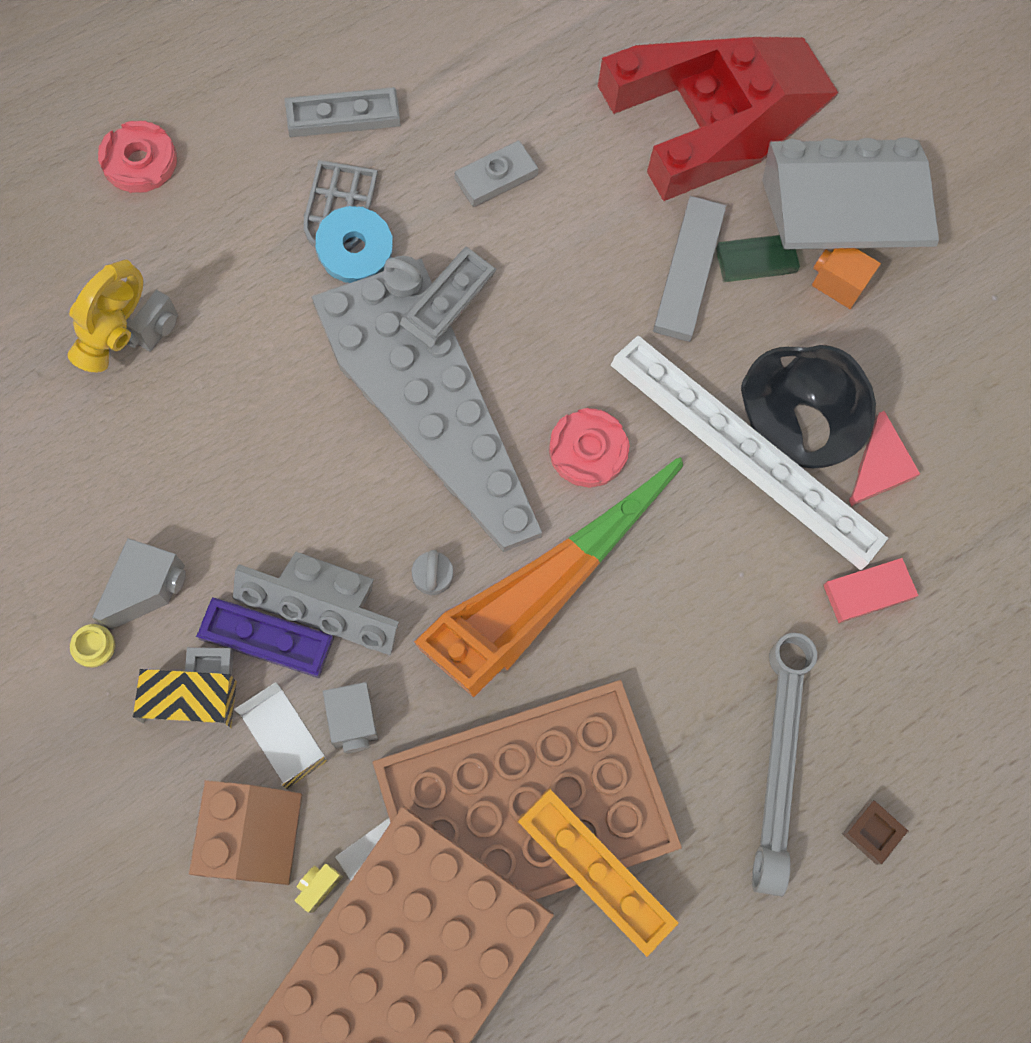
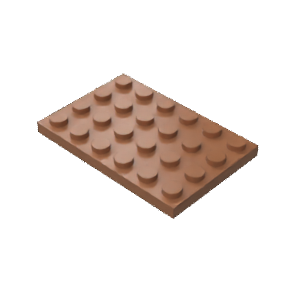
(489, 775)
(407, 948)

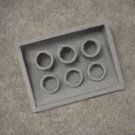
(851, 193)

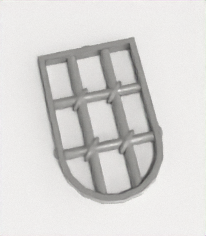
(333, 191)

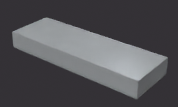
(342, 112)
(447, 297)

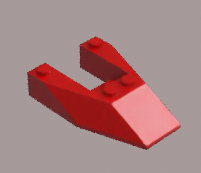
(735, 88)

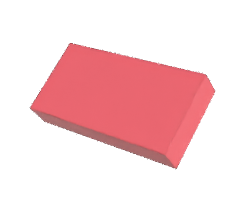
(870, 590)

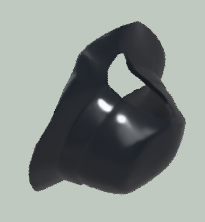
(815, 378)

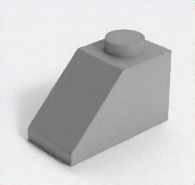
(139, 584)

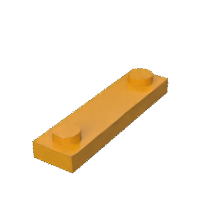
(597, 872)

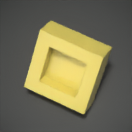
(316, 886)

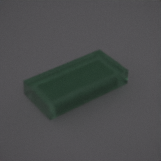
(755, 258)

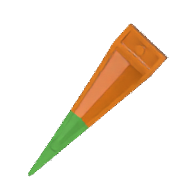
(502, 621)

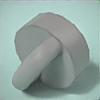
(403, 276)
(432, 573)

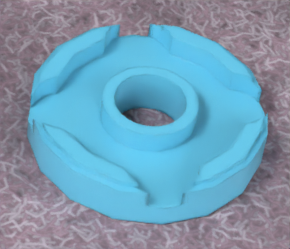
(349, 223)

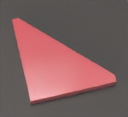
(883, 462)

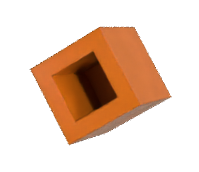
(844, 274)

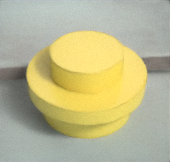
(92, 645)

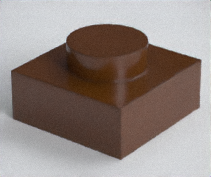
(875, 832)

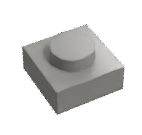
(209, 660)

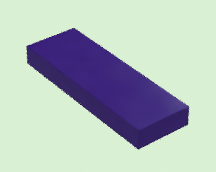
(265, 637)

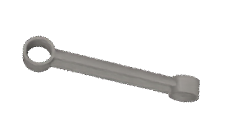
(772, 859)

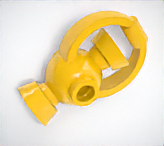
(102, 315)

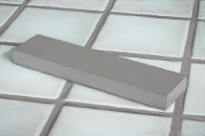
(689, 269)

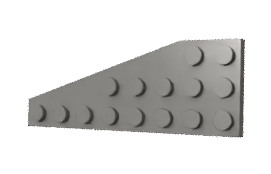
(428, 402)

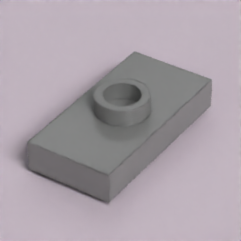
(496, 173)

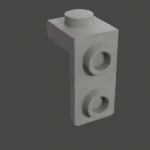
(152, 321)

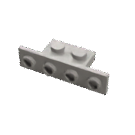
(320, 598)

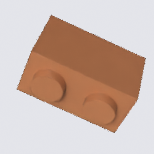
(246, 833)

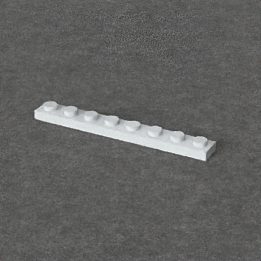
(750, 452)

